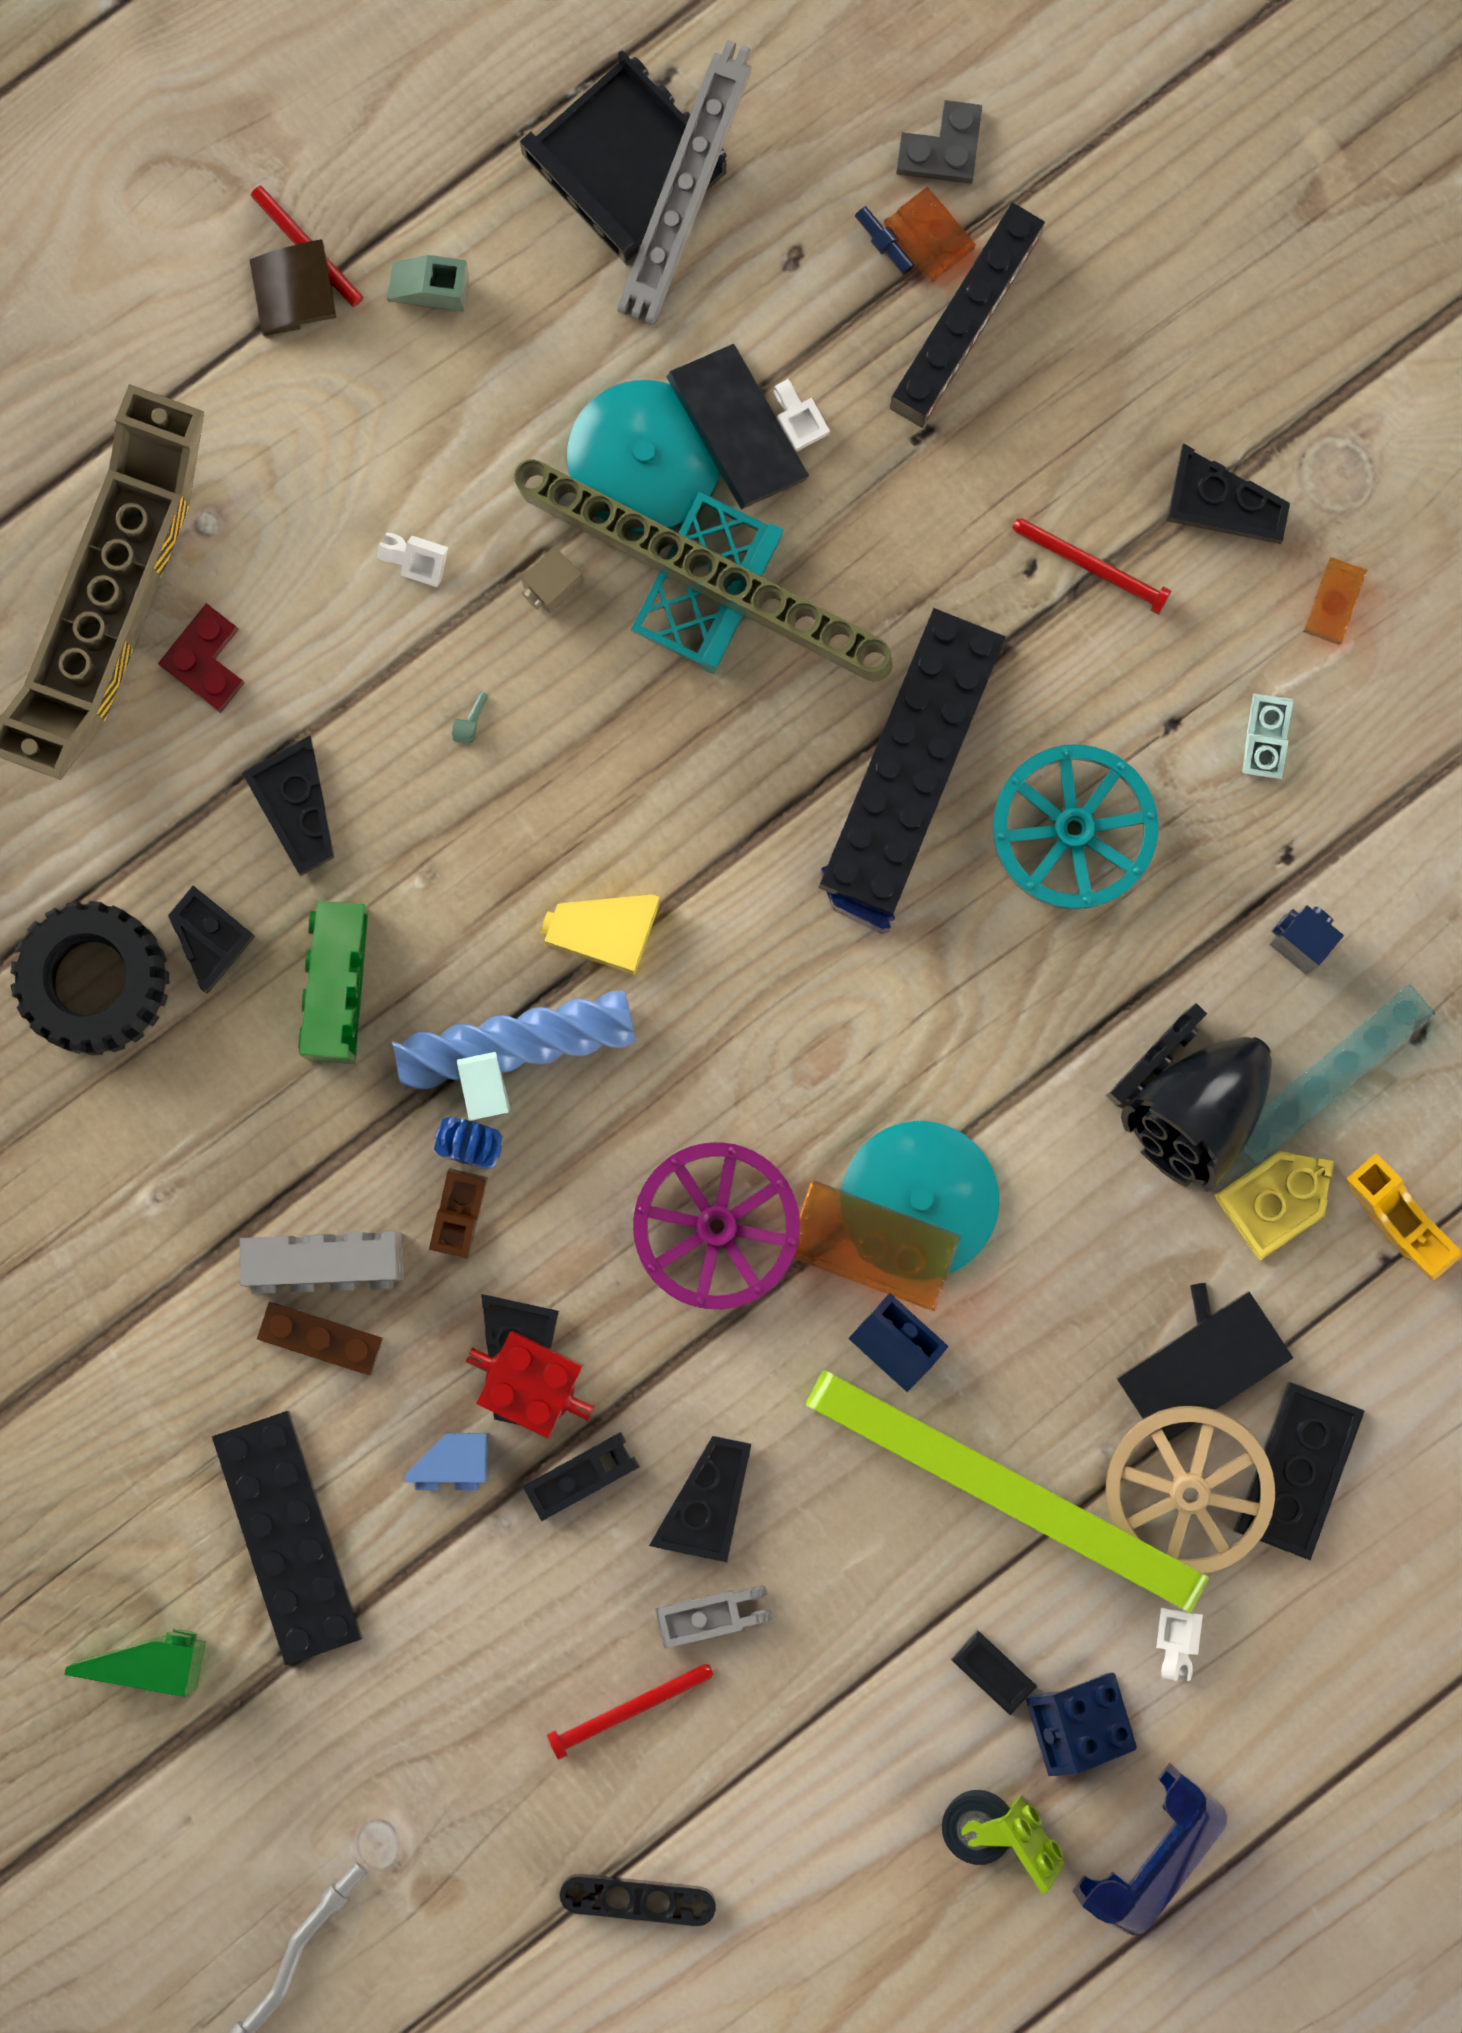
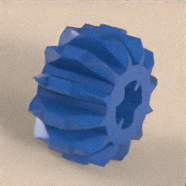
(468, 1142)

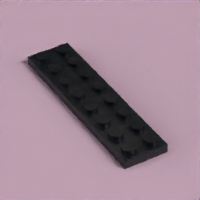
(912, 762)

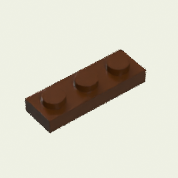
(320, 1338)

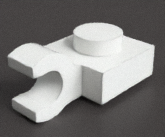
(800, 420)
(419, 558)
(1179, 1636)

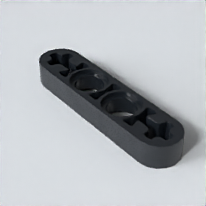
(638, 1892)

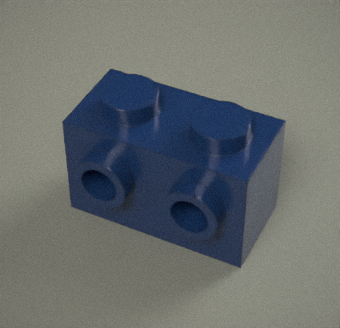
(1305, 937)
(896, 1343)

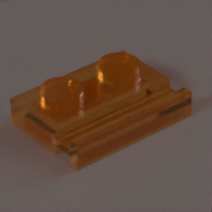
(930, 234)

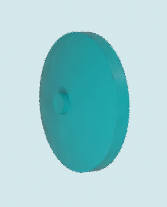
(641, 452)
(931, 1177)

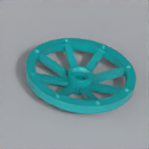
(1082, 817)

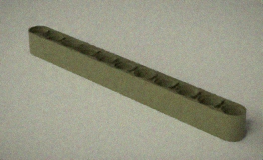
(713, 585)

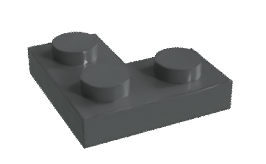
(947, 156)

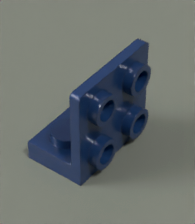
(1081, 1725)

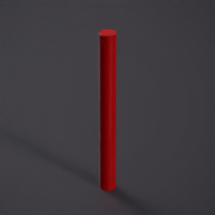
(298, 236)

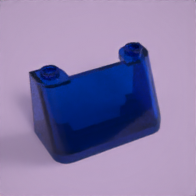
(1137, 1904)

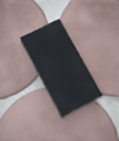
(993, 1672)

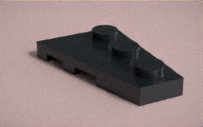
(1220, 501)
(294, 804)
(1158, 1056)
(708, 1503)

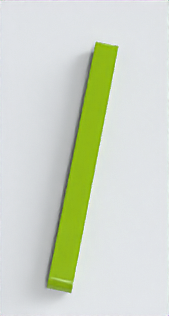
(1007, 1491)

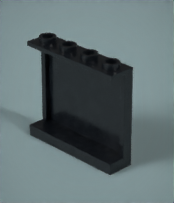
(614, 153)

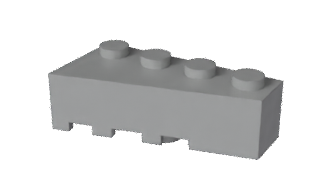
(321, 1260)

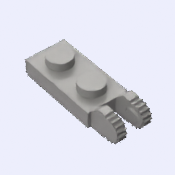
(708, 1617)

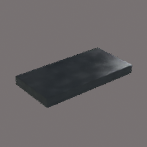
(737, 426)
(1207, 1363)
(1307, 1460)

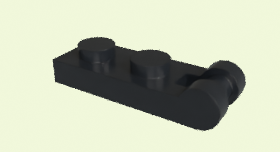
(579, 1477)

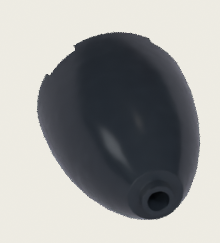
(1202, 1110)

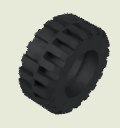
(46, 949)

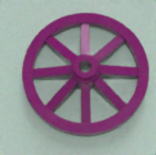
(644, 1210)

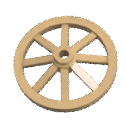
(1193, 1479)

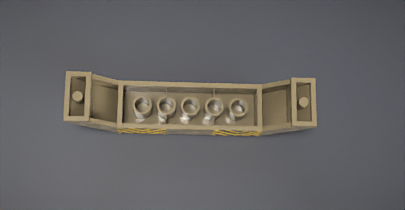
(107, 585)

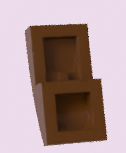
(458, 1213)

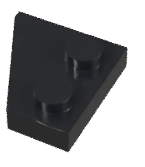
(208, 937)

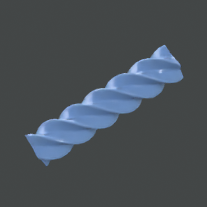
(534, 1037)

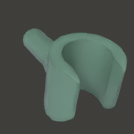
(465, 730)

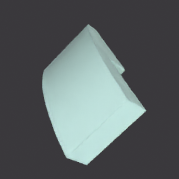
(1267, 736)

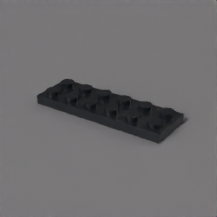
(287, 1537)

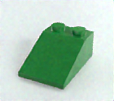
(160, 1664)

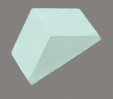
(483, 1086)

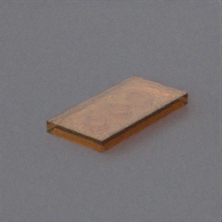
(875, 1245)

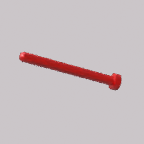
(1093, 564)
(627, 1710)

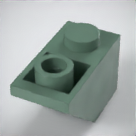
(430, 282)

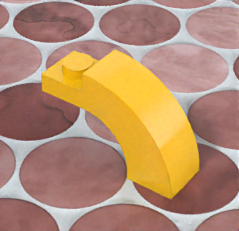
(1401, 1219)

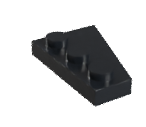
(505, 1315)

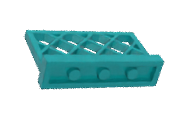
(726, 619)

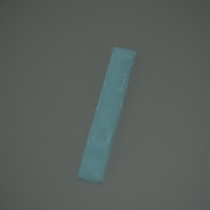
(1337, 1071)

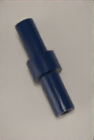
(884, 240)

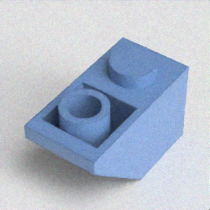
(455, 1459)

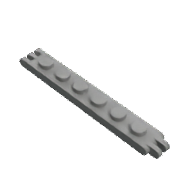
(686, 183)

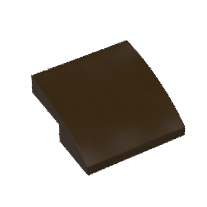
(292, 287)

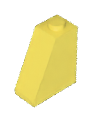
(603, 929)

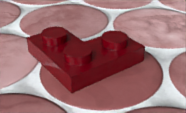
(194, 658)

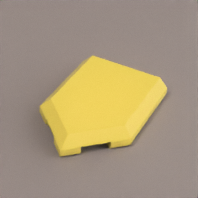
(1277, 1200)

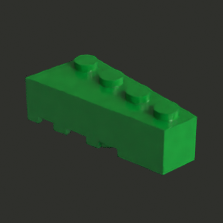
(334, 982)

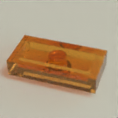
(1335, 601)

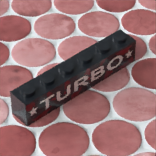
(967, 315)

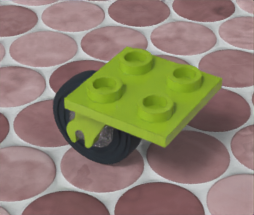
(983, 1827)

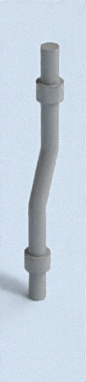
(332, 1900)

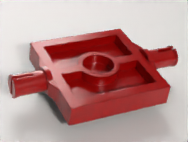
(529, 1384)

